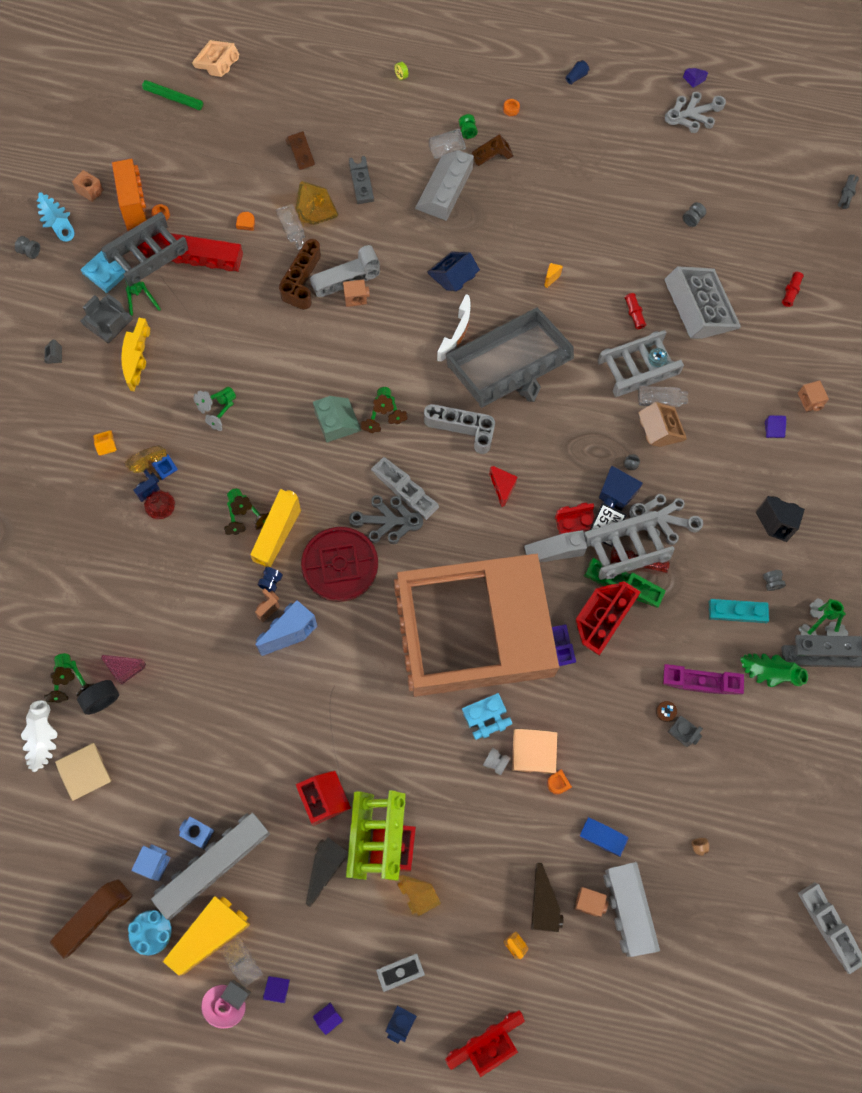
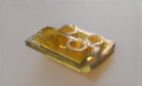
(139, 461)

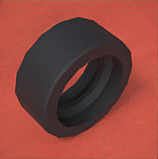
(98, 697)

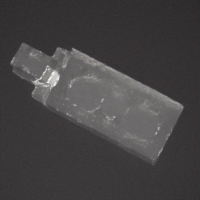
(291, 224)

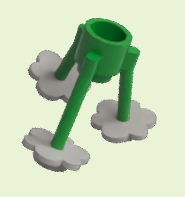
(831, 610)

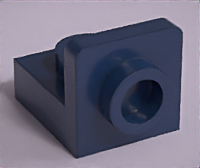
(146, 488)
(400, 1025)

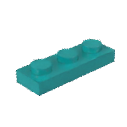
(738, 611)

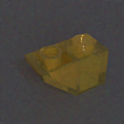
(420, 893)

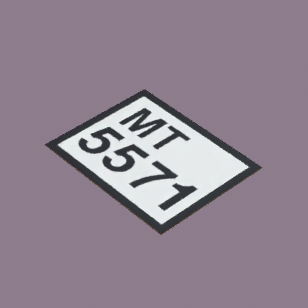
(605, 516)

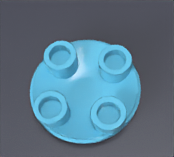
(149, 932)

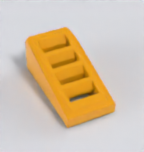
(516, 945)

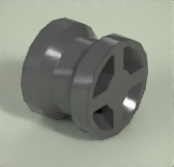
(774, 580)

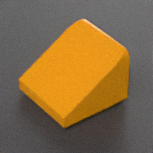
(553, 273)
(104, 442)

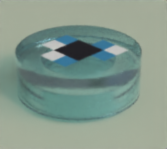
(657, 357)

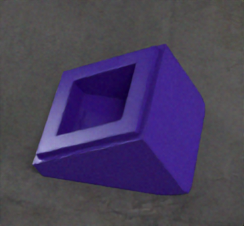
(775, 426)
(276, 989)

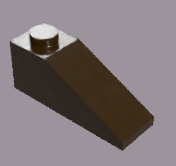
(545, 906)

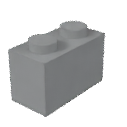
(400, 972)

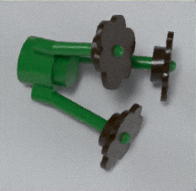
(238, 505)
(62, 675)

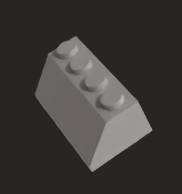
(446, 184)
(631, 910)

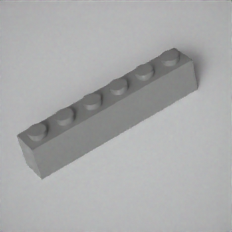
(210, 866)

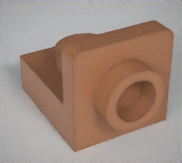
(267, 608)

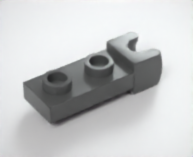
(361, 181)

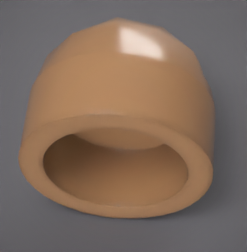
(700, 846)

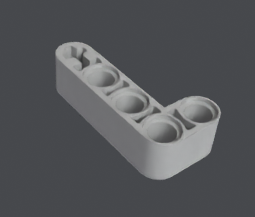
(363, 268)
(458, 425)

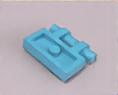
(483, 711)

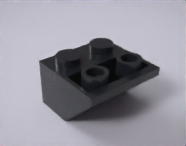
(779, 517)

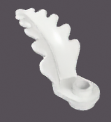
(39, 735)

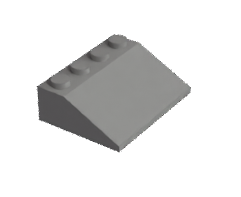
(701, 301)

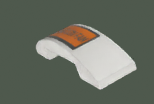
(449, 345)

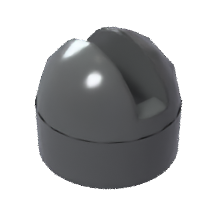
(631, 464)

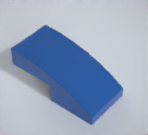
(604, 836)

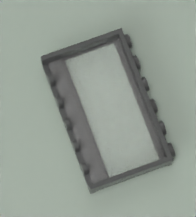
(510, 356)

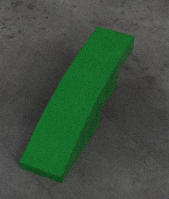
(650, 593)

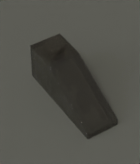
(325, 865)

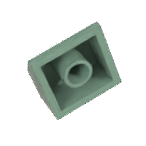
(335, 417)

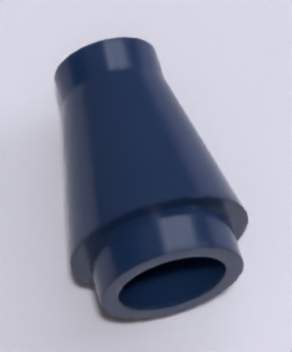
(577, 72)

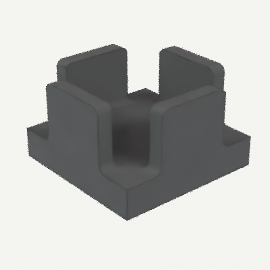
(105, 317)

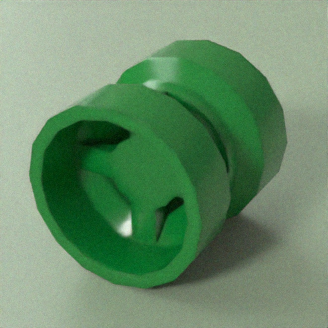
(468, 126)

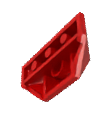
(604, 614)

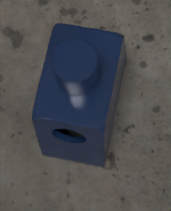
(619, 489)

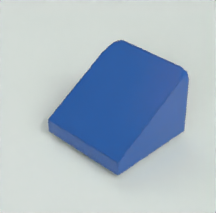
(165, 467)

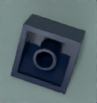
(454, 270)

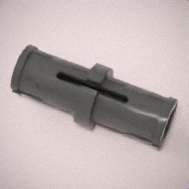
(848, 191)

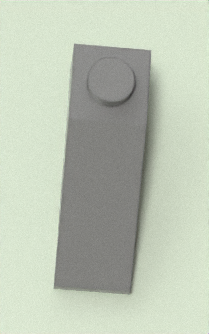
(558, 547)

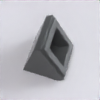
(53, 352)
(235, 994)

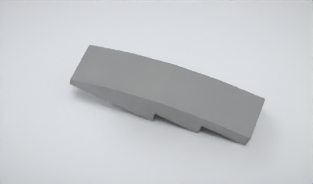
(405, 488)
(831, 927)

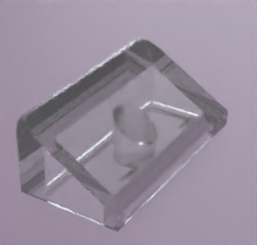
(446, 143)

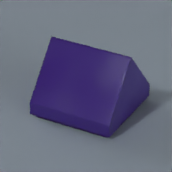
(327, 1018)

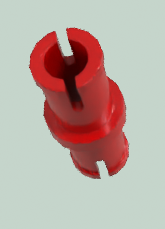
(792, 289)
(635, 311)

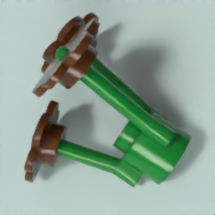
(383, 403)

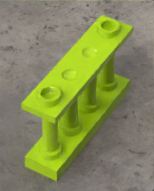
(360, 836)

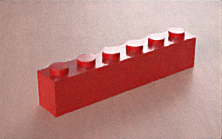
(201, 252)

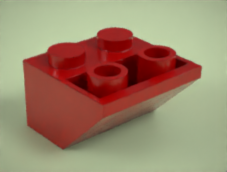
(323, 797)
(407, 847)

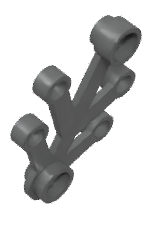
(389, 520)

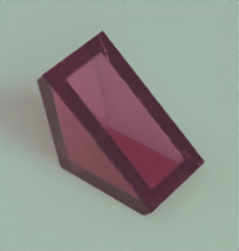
(123, 667)

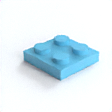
(102, 273)

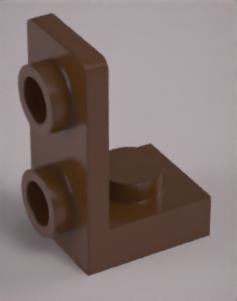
(495, 146)
(300, 150)

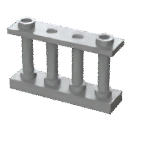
(648, 378)
(630, 528)

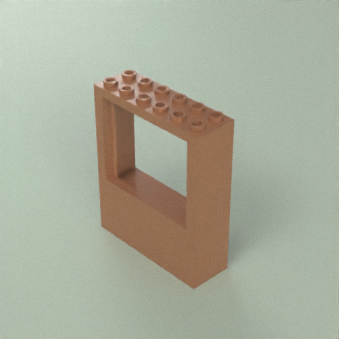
(518, 618)

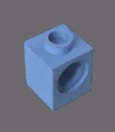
(203, 837)

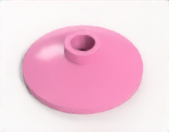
(212, 1002)

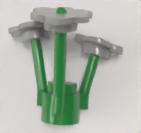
(204, 400)

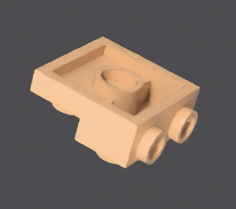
(216, 57)

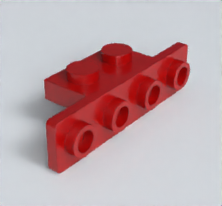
(489, 1048)

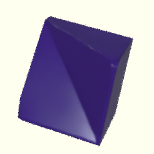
(695, 76)

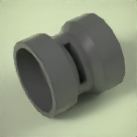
(694, 214)
(25, 246)

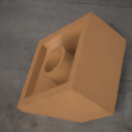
(661, 425)

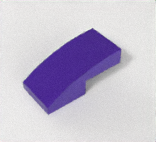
(564, 648)

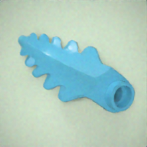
(54, 217)

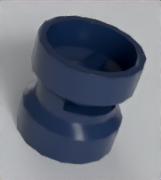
(270, 579)

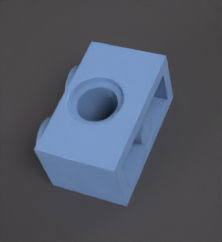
(151, 862)

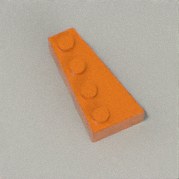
(129, 192)

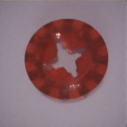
(164, 510)

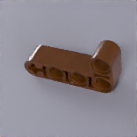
(310, 255)
(90, 916)

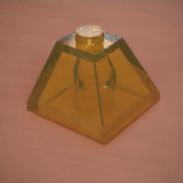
(314, 204)

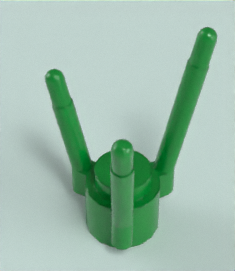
(136, 289)

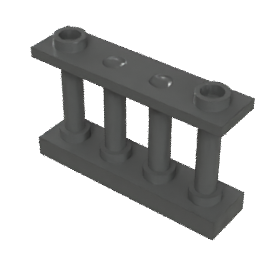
(137, 236)
(824, 651)

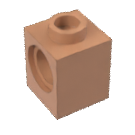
(87, 185)
(355, 293)
(813, 396)
(591, 902)

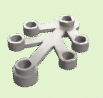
(676, 117)
(665, 518)

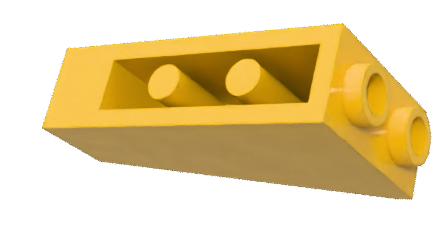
(276, 528)
(206, 935)

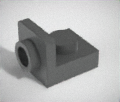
(685, 732)

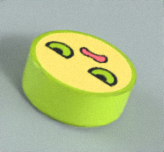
(401, 70)

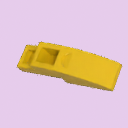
(132, 357)

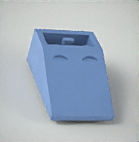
(287, 630)

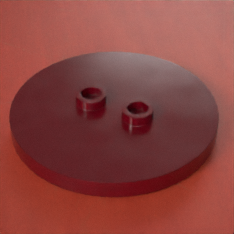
(339, 564)

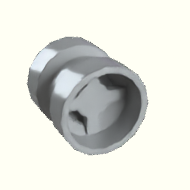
(496, 761)

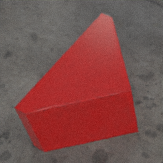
(503, 483)

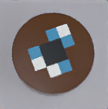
(666, 711)

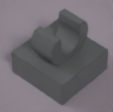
(530, 390)

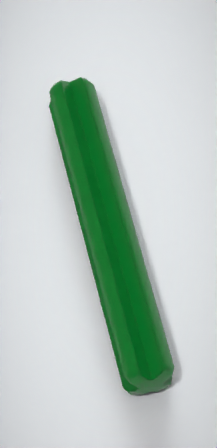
(172, 95)

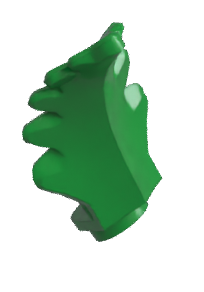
(773, 670)

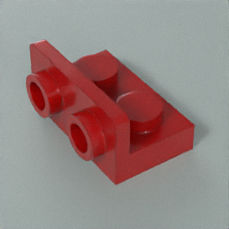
(575, 518)

